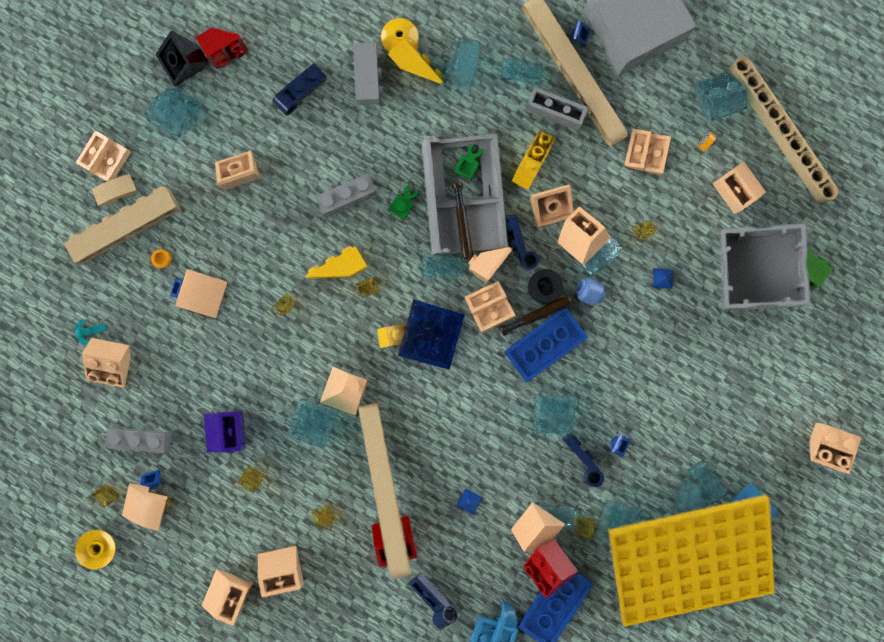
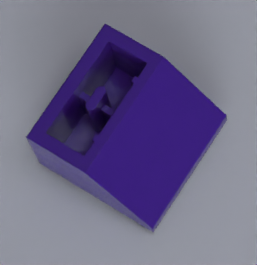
(225, 431)

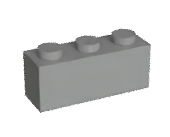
(367, 73)
(556, 108)
(346, 195)
(138, 440)

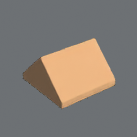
(236, 170)
(552, 205)
(536, 528)

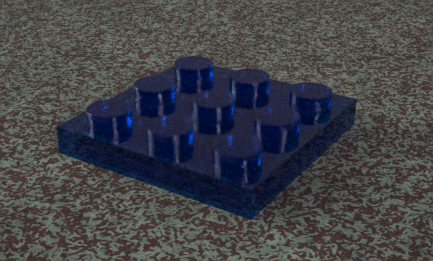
(431, 334)

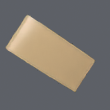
(113, 189)

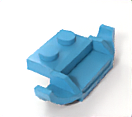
(496, 630)

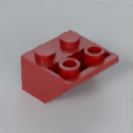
(221, 46)
(379, 544)
(549, 568)

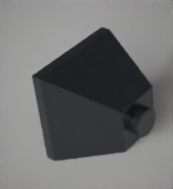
(180, 58)

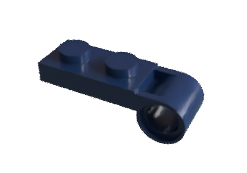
(298, 89)
(518, 244)
(586, 457)
(435, 600)

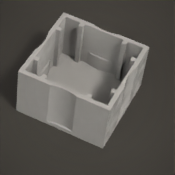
(638, 28)
(764, 267)

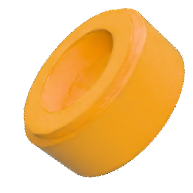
(707, 141)
(161, 258)

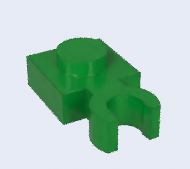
(467, 165)
(401, 205)

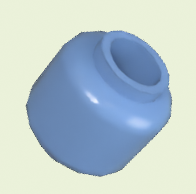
(590, 291)

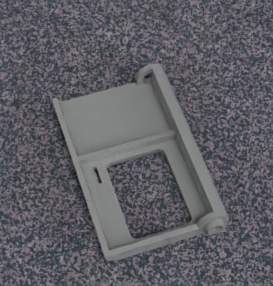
(483, 213)

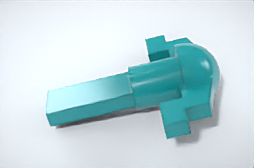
(81, 333)

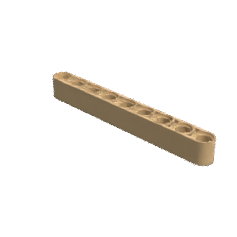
(575, 71)
(792, 134)
(384, 491)

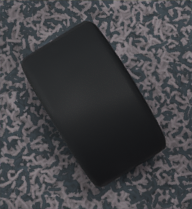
(550, 275)

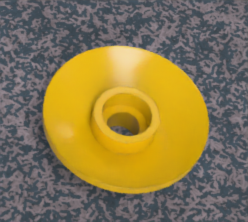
(394, 26)
(88, 556)

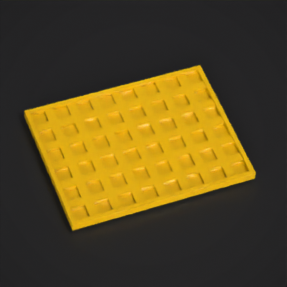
(693, 560)

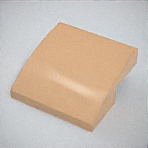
(647, 151)
(103, 156)
(201, 293)
(490, 307)
(144, 507)

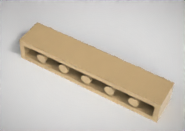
(122, 226)

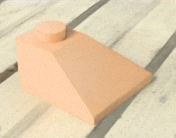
(488, 262)
(344, 391)

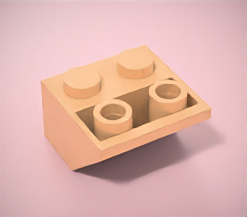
(739, 188)
(582, 236)
(106, 362)
(833, 447)
(279, 571)
(226, 596)

